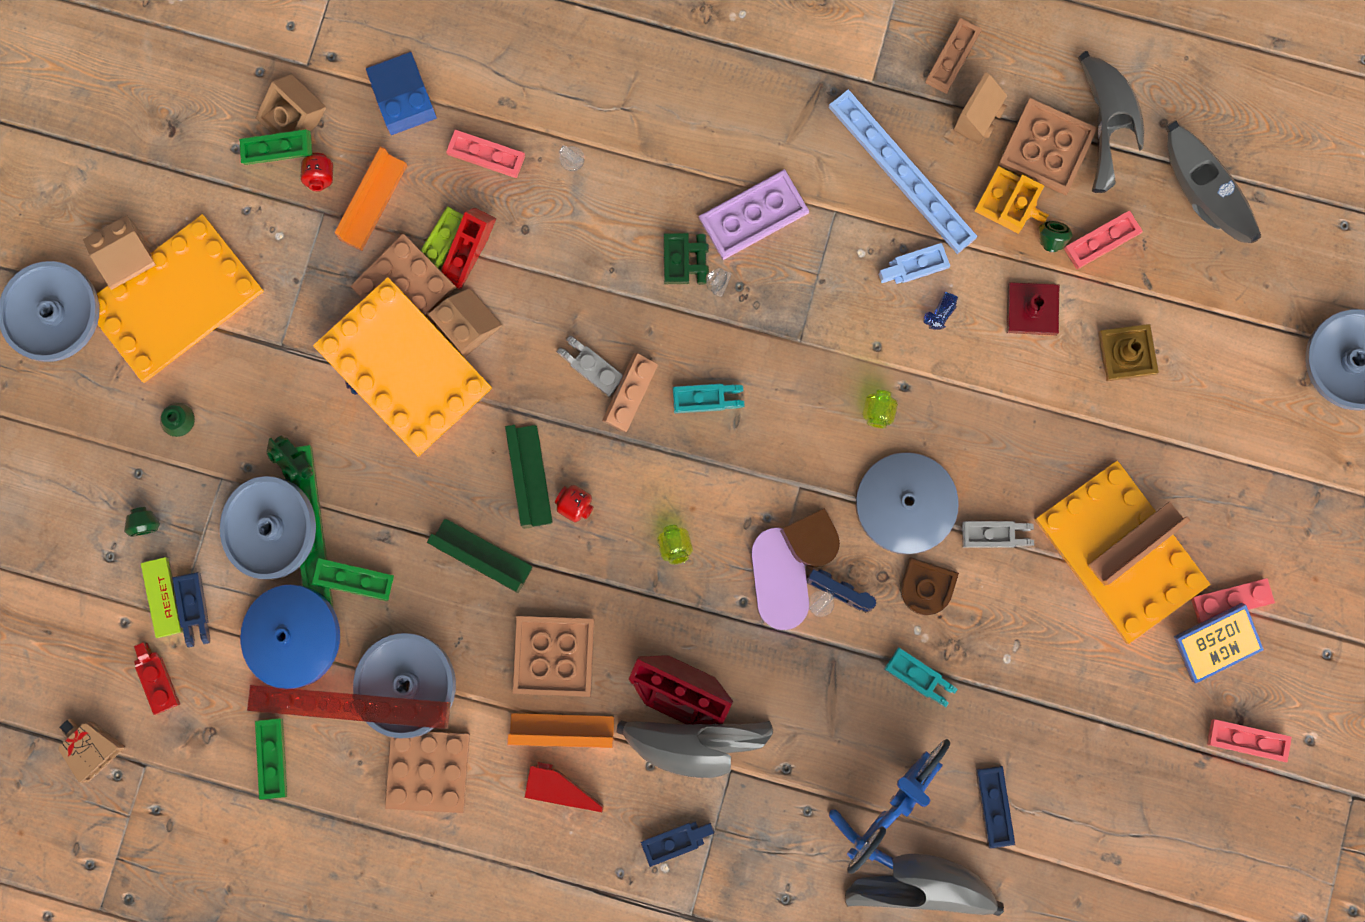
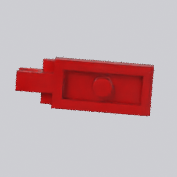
(155, 679)

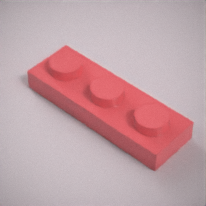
(485, 153)
(1103, 240)
(1251, 594)
(1249, 740)

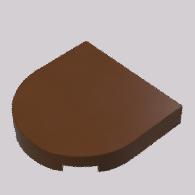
(812, 539)
(927, 587)

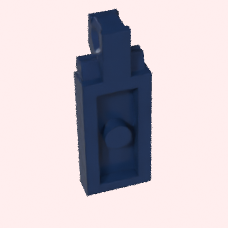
(675, 842)

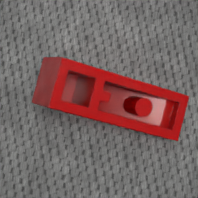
(467, 245)
(554, 787)

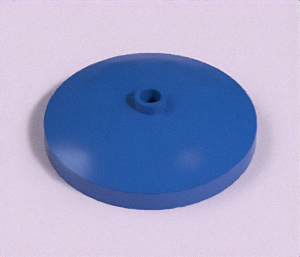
(310, 638)

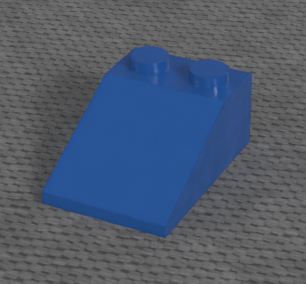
(401, 93)

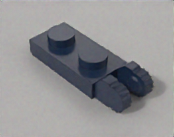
(841, 591)
(191, 607)

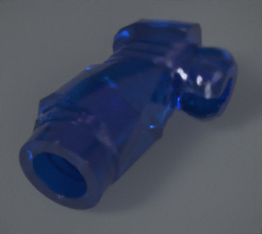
(944, 310)

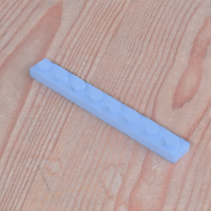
(902, 171)

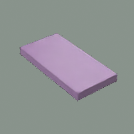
(753, 214)

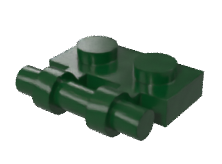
(677, 258)

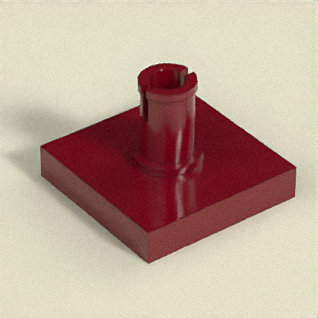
(1033, 308)

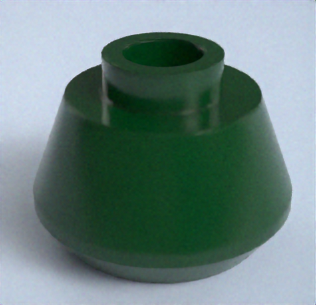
(1054, 235)
(177, 419)
(141, 522)

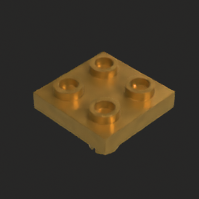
(1128, 352)

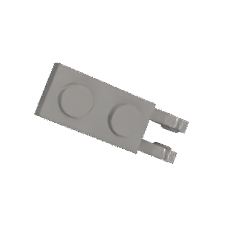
(592, 367)
(994, 534)

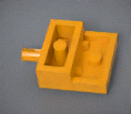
(1011, 200)

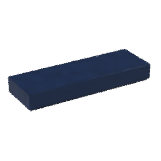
(995, 807)

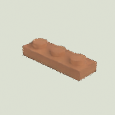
(953, 55)
(630, 392)

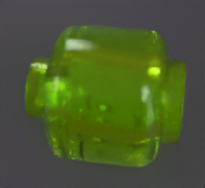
(880, 409)
(674, 544)

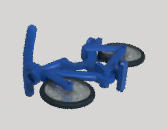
(911, 792)

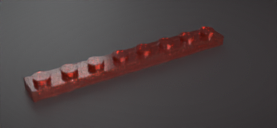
(349, 706)

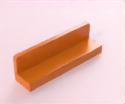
(370, 199)
(561, 730)

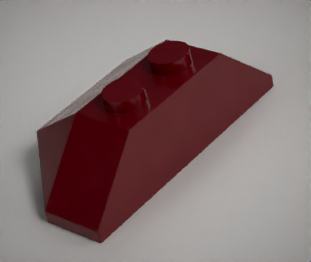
(680, 690)

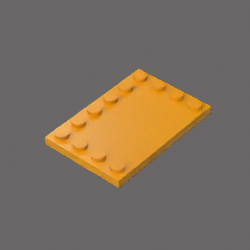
(177, 300)
(402, 366)
(1095, 520)

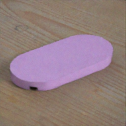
(779, 582)

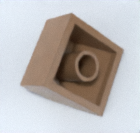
(289, 107)
(981, 110)
(119, 252)
(465, 321)

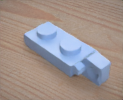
(916, 265)

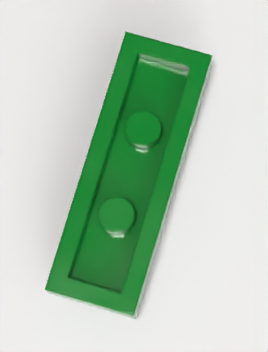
(275, 147)
(352, 579)
(271, 759)

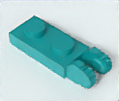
(705, 398)
(918, 676)

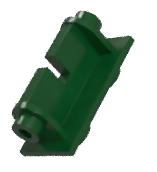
(281, 452)

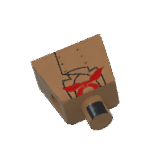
(87, 749)

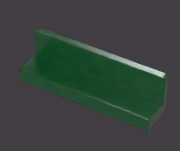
(529, 476)
(481, 555)

